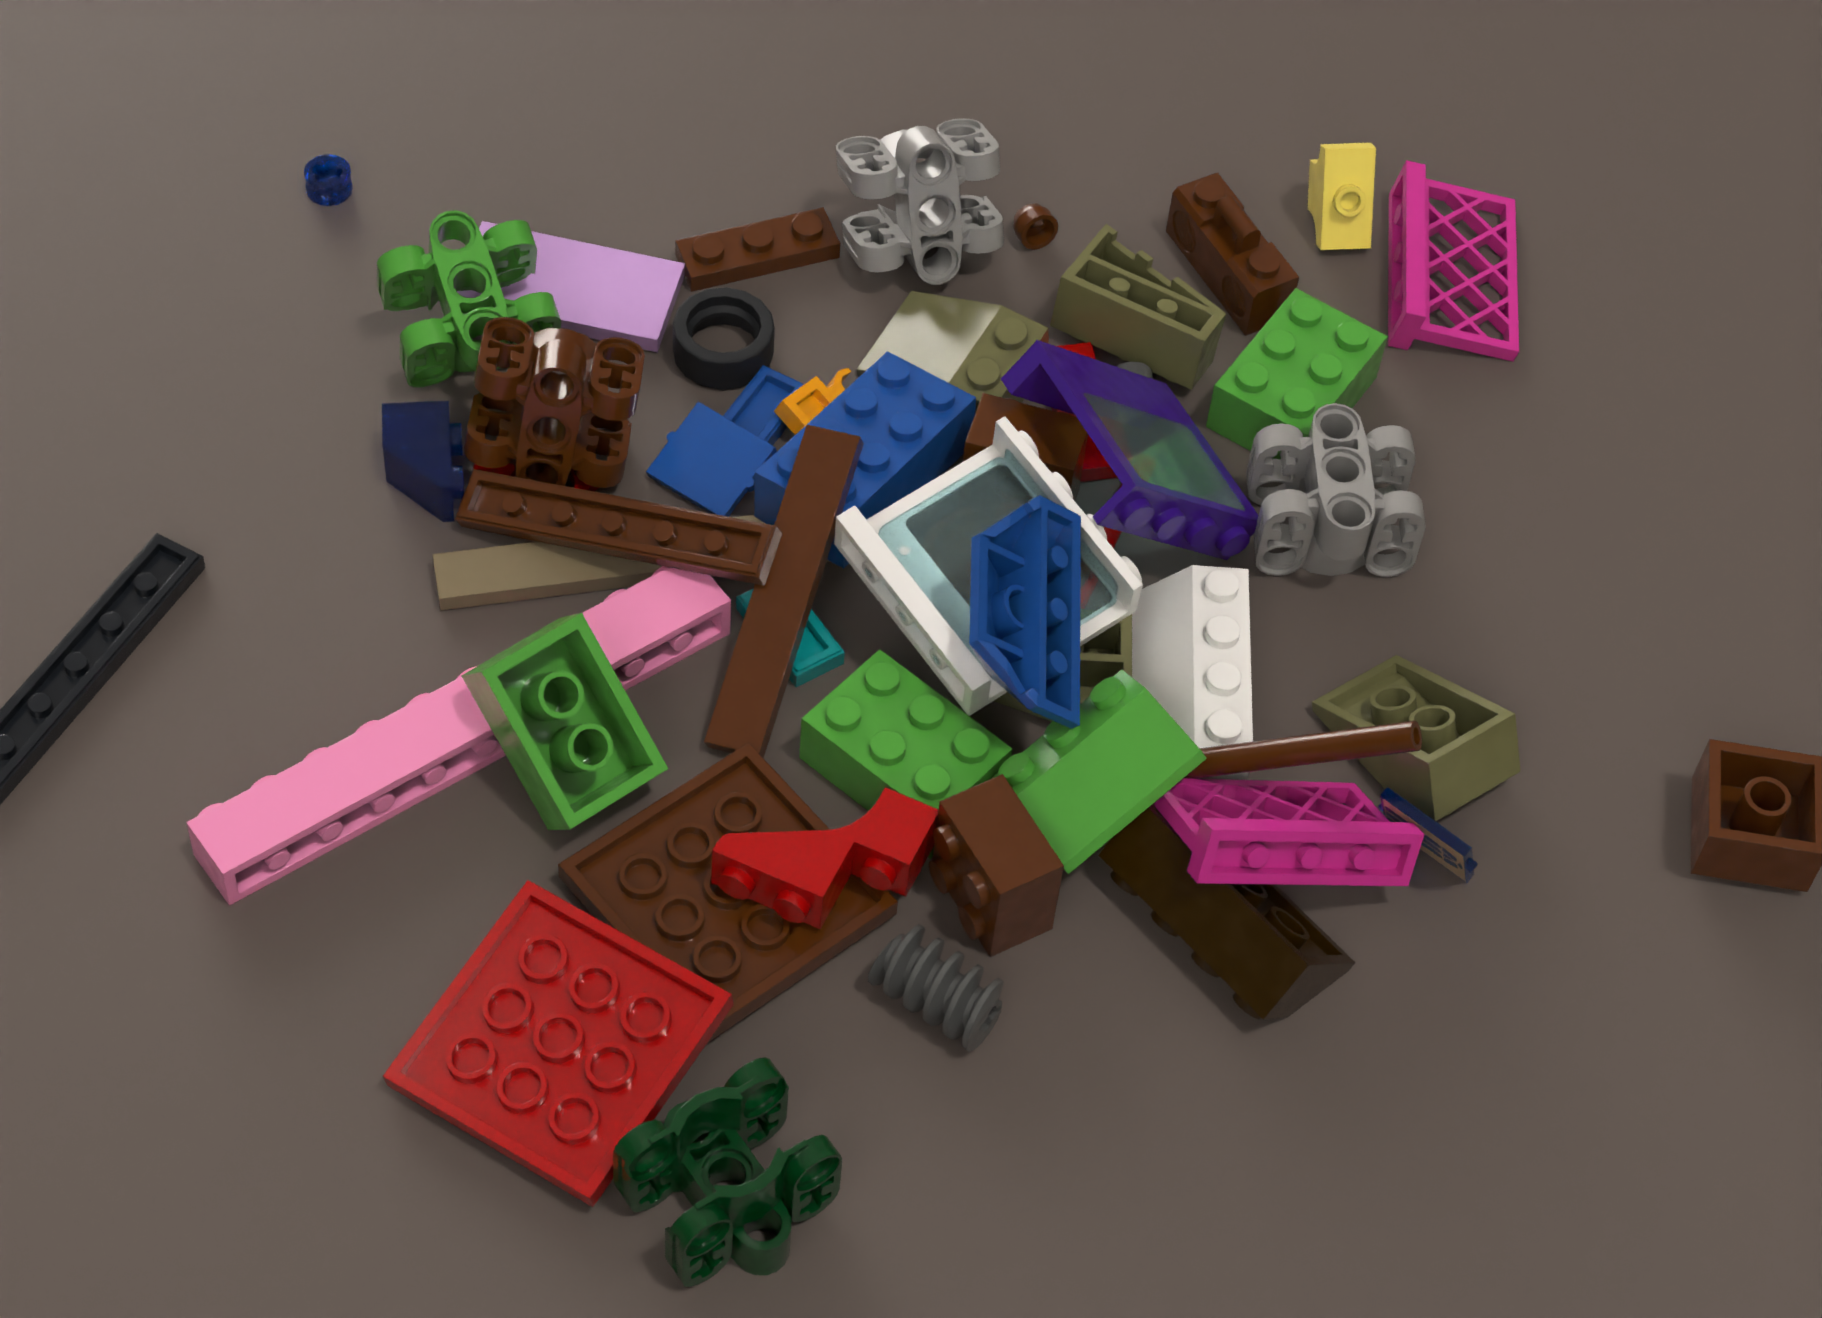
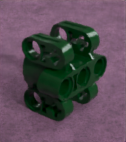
(733, 1119)

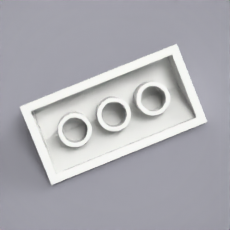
(1197, 653)

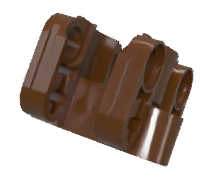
(550, 414)

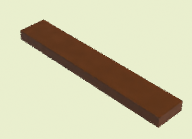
(619, 526)
(782, 607)

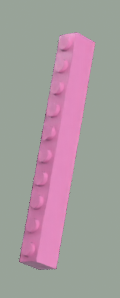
(429, 744)

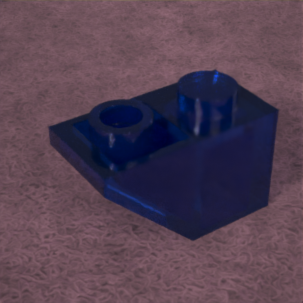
(419, 454)

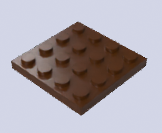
(657, 885)

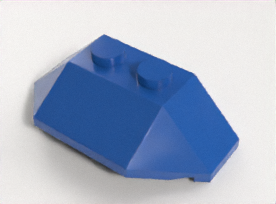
(1029, 607)

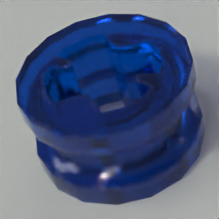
(328, 180)

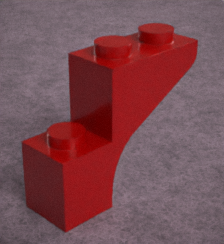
(807, 870)

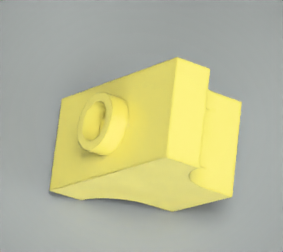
(1342, 195)

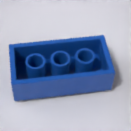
(909, 432)

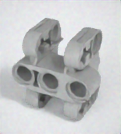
(954, 223)
(1331, 497)

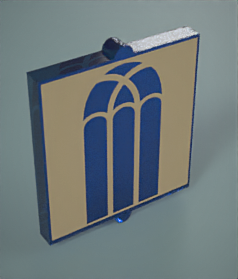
(1437, 841)

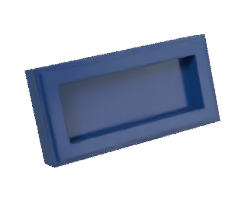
(757, 403)

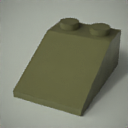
(958, 341)
(1465, 738)

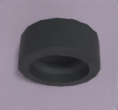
(722, 307)

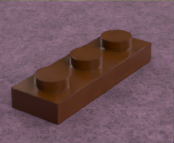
(757, 249)

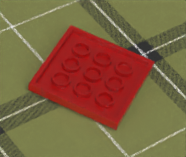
(558, 1040)

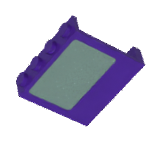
(1167, 470)

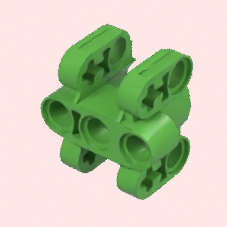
(486, 264)

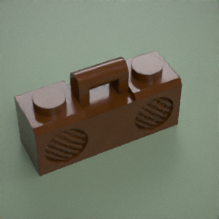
(1229, 252)

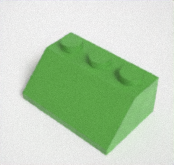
(1104, 772)

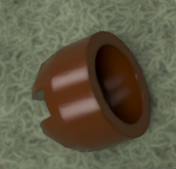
(1035, 226)

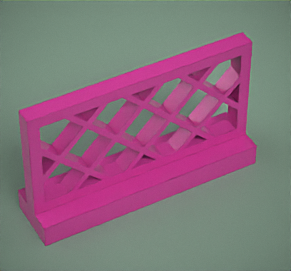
(1412, 291)
(1288, 833)

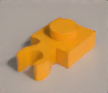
(809, 401)

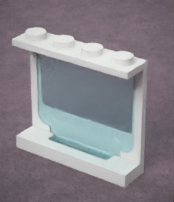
(920, 557)

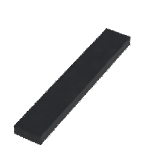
(91, 654)

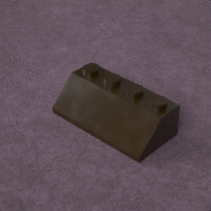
(1237, 931)

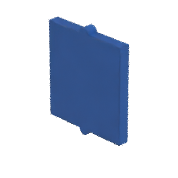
(710, 461)

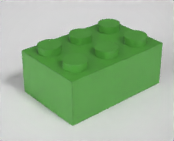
(1293, 367)
(565, 722)
(897, 735)

